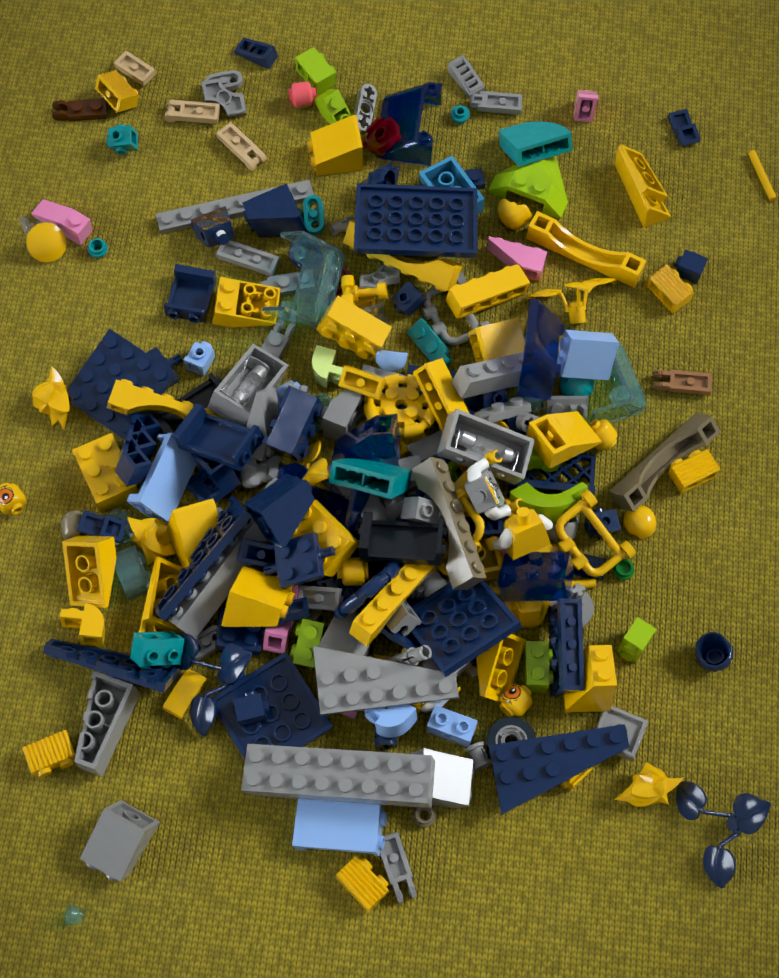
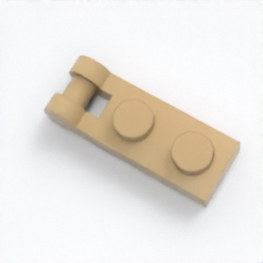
(192, 111)
(241, 146)

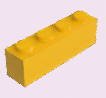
(487, 291)

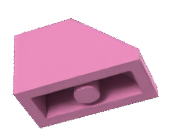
(585, 105)

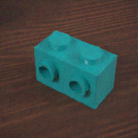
(157, 649)

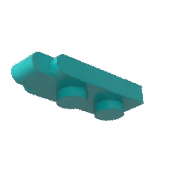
(429, 342)

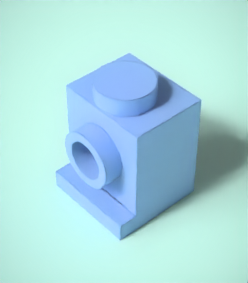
(199, 363)

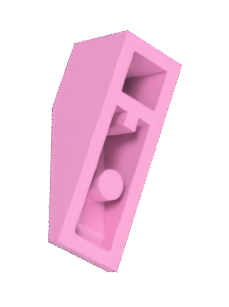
(73, 224)

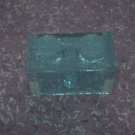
(132, 573)

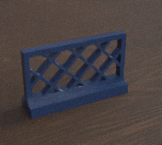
(552, 486)
(567, 646)

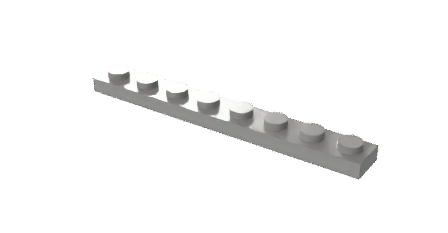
(180, 218)

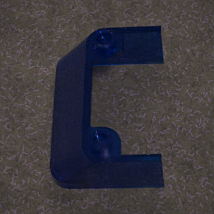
(540, 352)

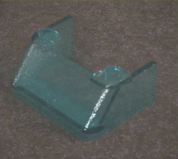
(317, 280)
(627, 396)

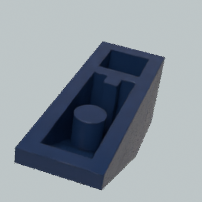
(256, 552)

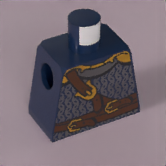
(213, 227)

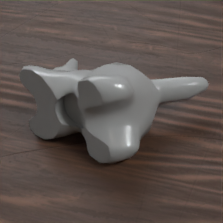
(261, 472)

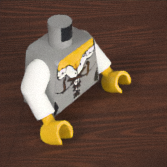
(485, 491)

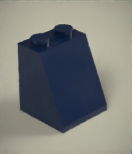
(273, 213)
(281, 508)

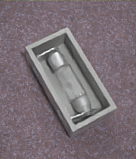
(237, 391)
(470, 438)

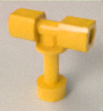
(352, 293)

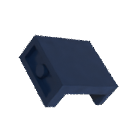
(191, 293)

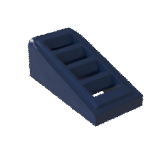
(266, 58)

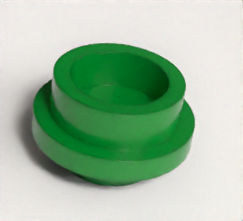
(623, 570)

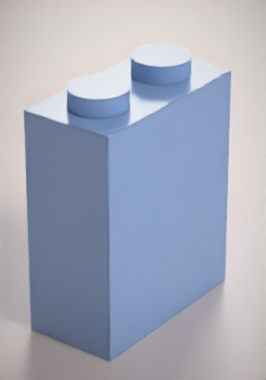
(587, 354)

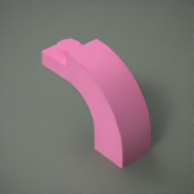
(277, 638)

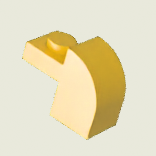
(88, 621)

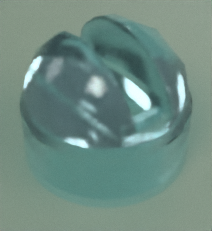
(72, 915)

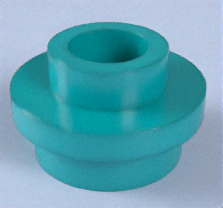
(460, 118)
(97, 243)

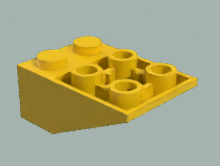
(242, 302)
(561, 437)

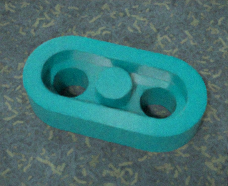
(314, 216)

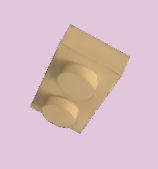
(135, 68)

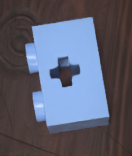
(451, 726)

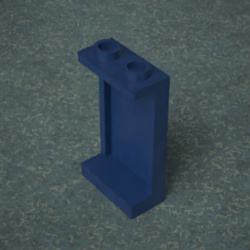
(217, 438)

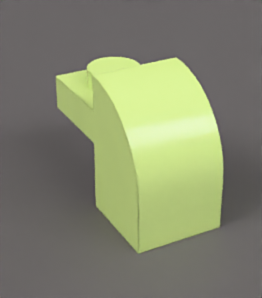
(324, 366)

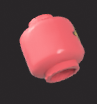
(302, 94)

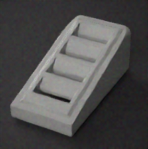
(462, 65)

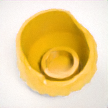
(513, 215)

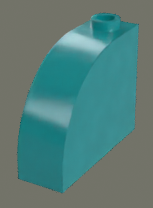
(534, 141)
(371, 477)

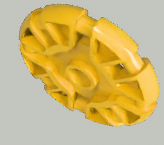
(399, 395)

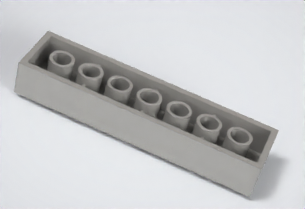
(339, 775)

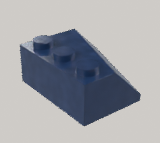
(294, 424)

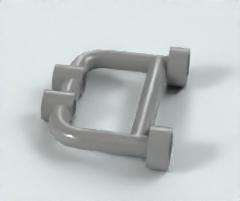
(439, 328)

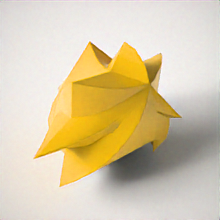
(52, 398)
(152, 538)
(649, 787)

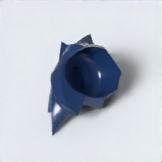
(383, 175)

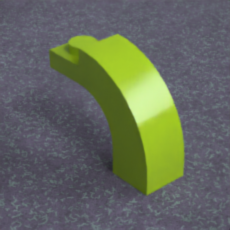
(547, 504)

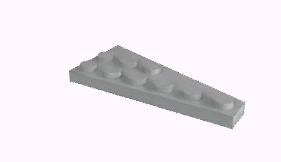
(364, 683)

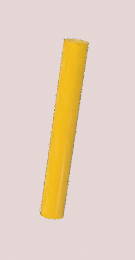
(762, 175)

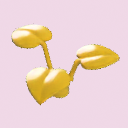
(577, 308)
(318, 470)

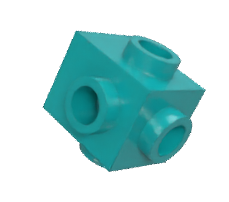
(122, 139)

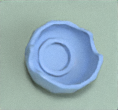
(391, 360)

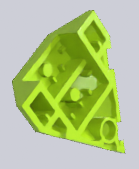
(535, 181)

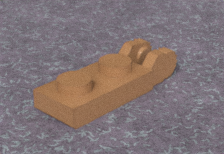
(683, 382)

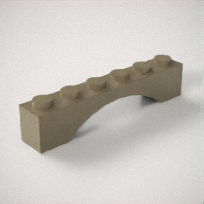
(636, 486)
(463, 560)

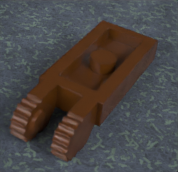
(80, 110)

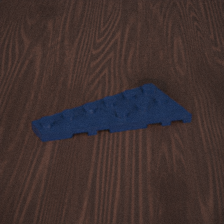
(204, 555)

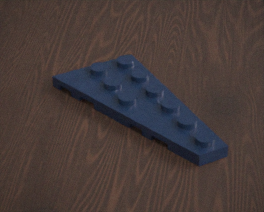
(113, 664)
(542, 763)

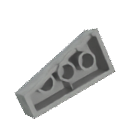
(104, 721)

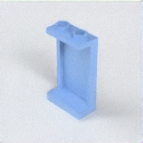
(164, 481)
(339, 826)

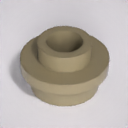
(424, 823)

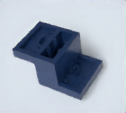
(212, 480)

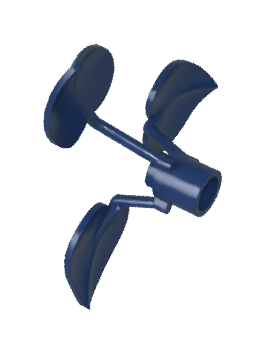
(233, 662)
(748, 818)

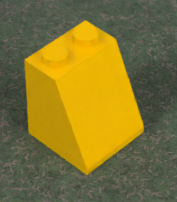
(337, 147)
(497, 340)
(188, 527)
(256, 600)
(598, 681)

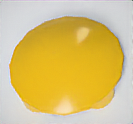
(46, 242)

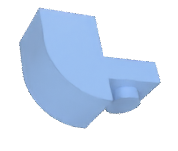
(393, 720)

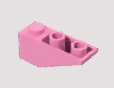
(529, 259)

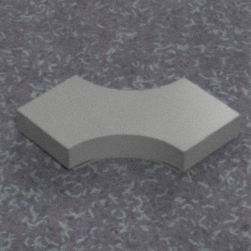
(231, 102)
(383, 274)

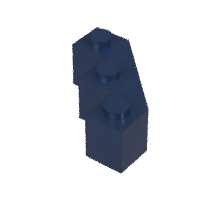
(137, 448)

